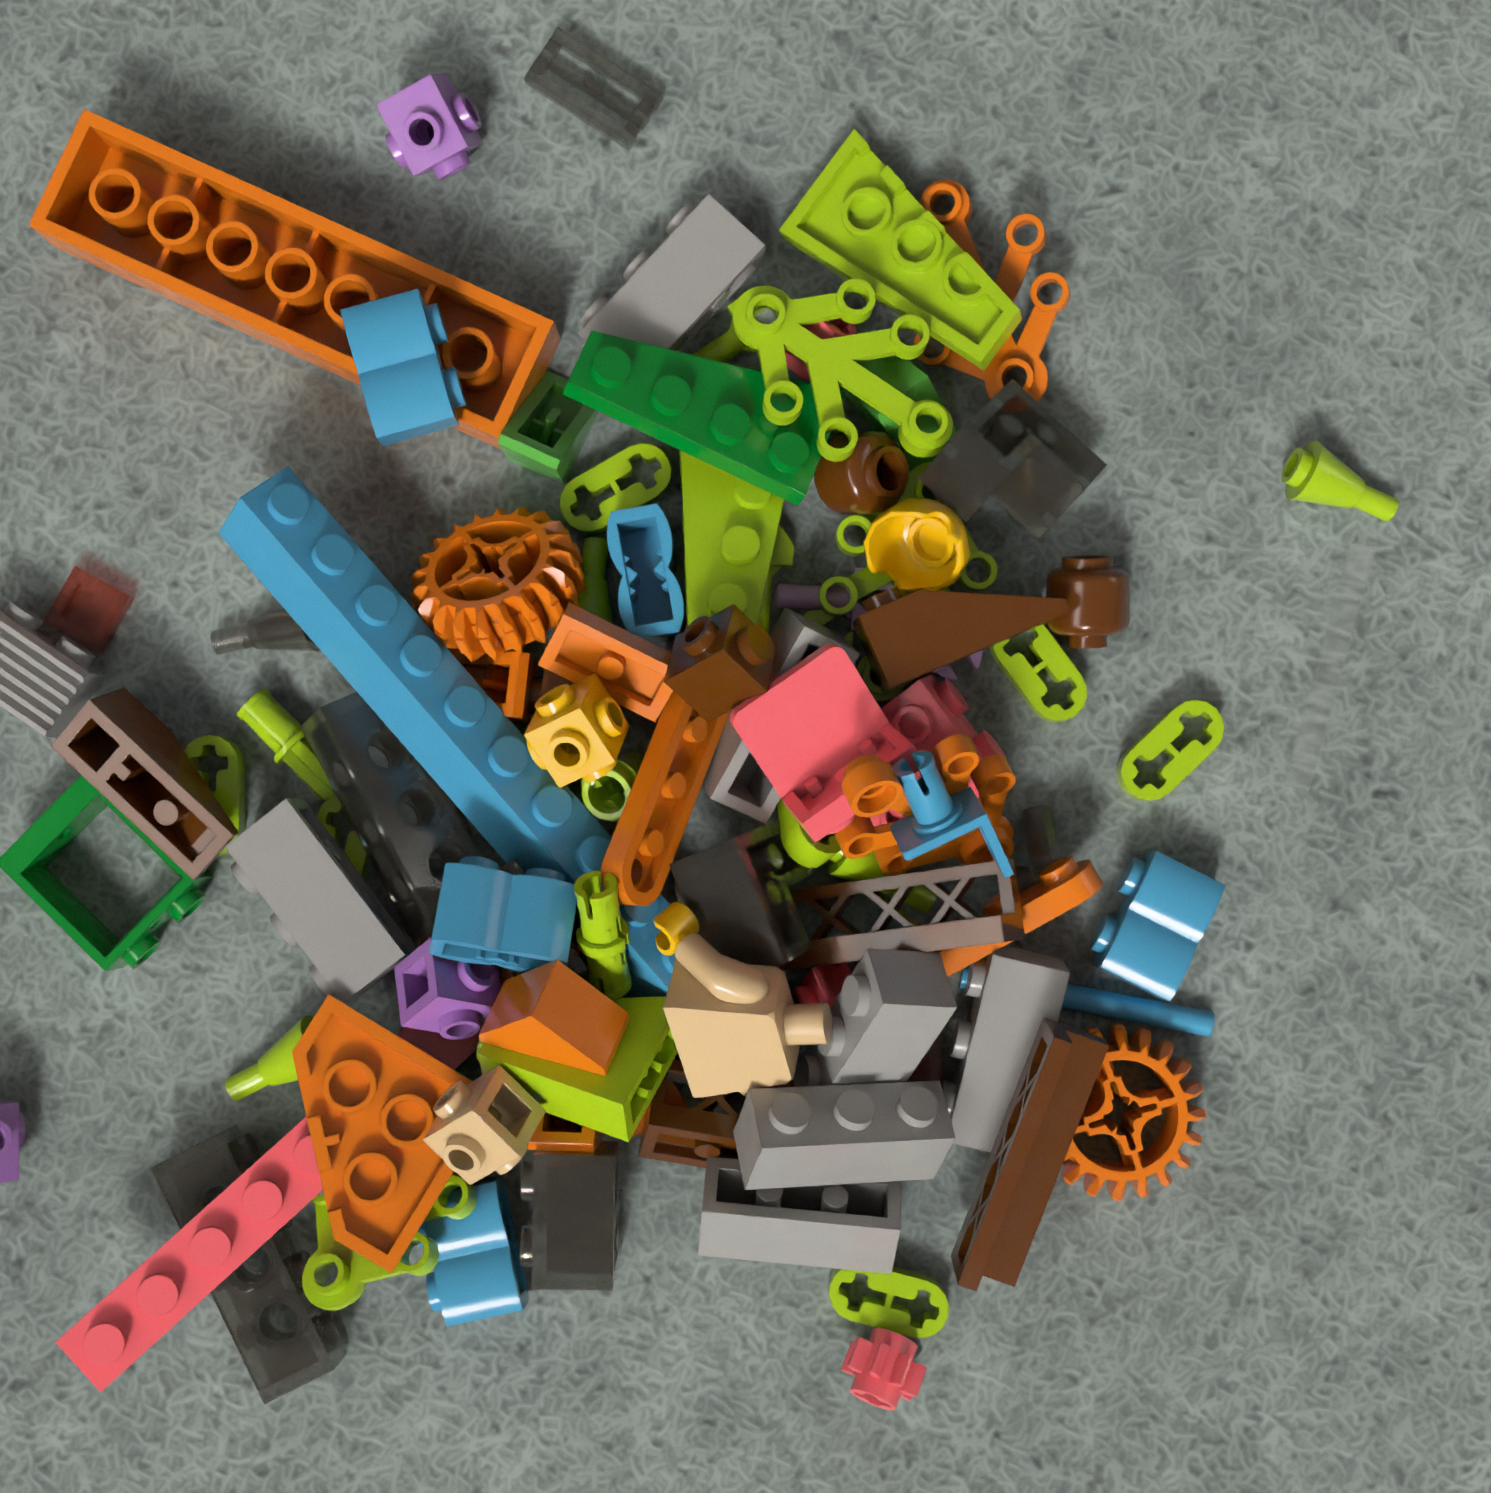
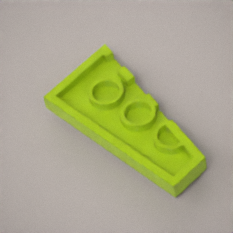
(874, 230)
(726, 539)

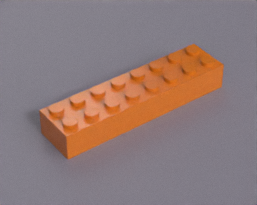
(275, 266)

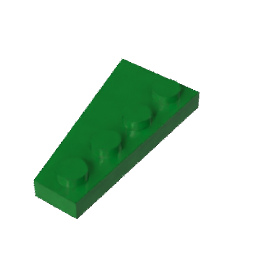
(701, 410)

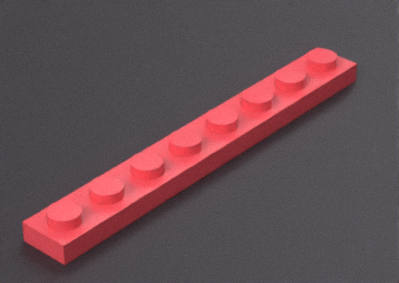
(213, 1244)

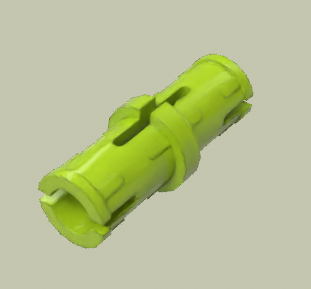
(603, 933)

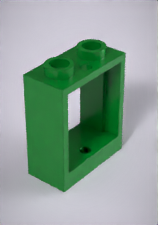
(44, 841)

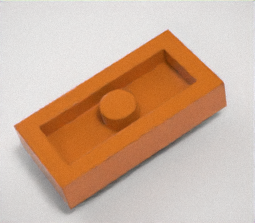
(624, 662)

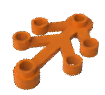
(1009, 279)
(874, 789)

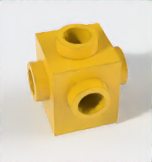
(576, 731)

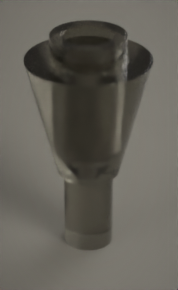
(265, 631)

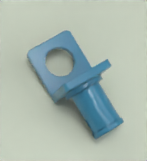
(938, 815)

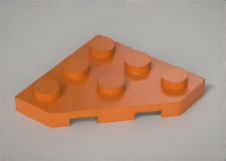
(367, 1121)

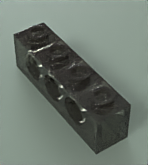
(371, 800)
(273, 1356)

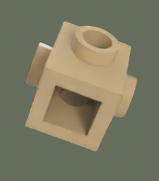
(484, 1125)

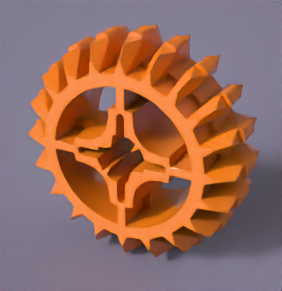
(498, 583)
(1148, 1104)

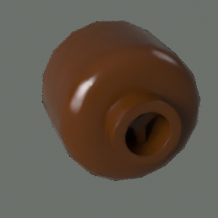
(868, 479)
(1095, 596)

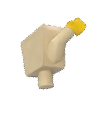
(731, 1017)

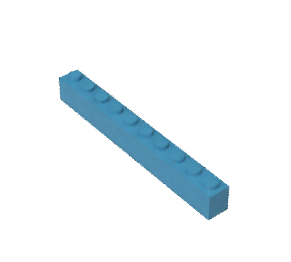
(427, 698)

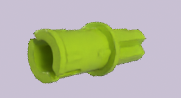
(286, 739)

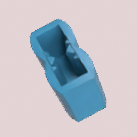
(401, 366)
(645, 559)
(503, 916)
(1156, 924)
(477, 1259)

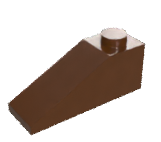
(936, 628)
(147, 778)

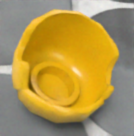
(918, 545)

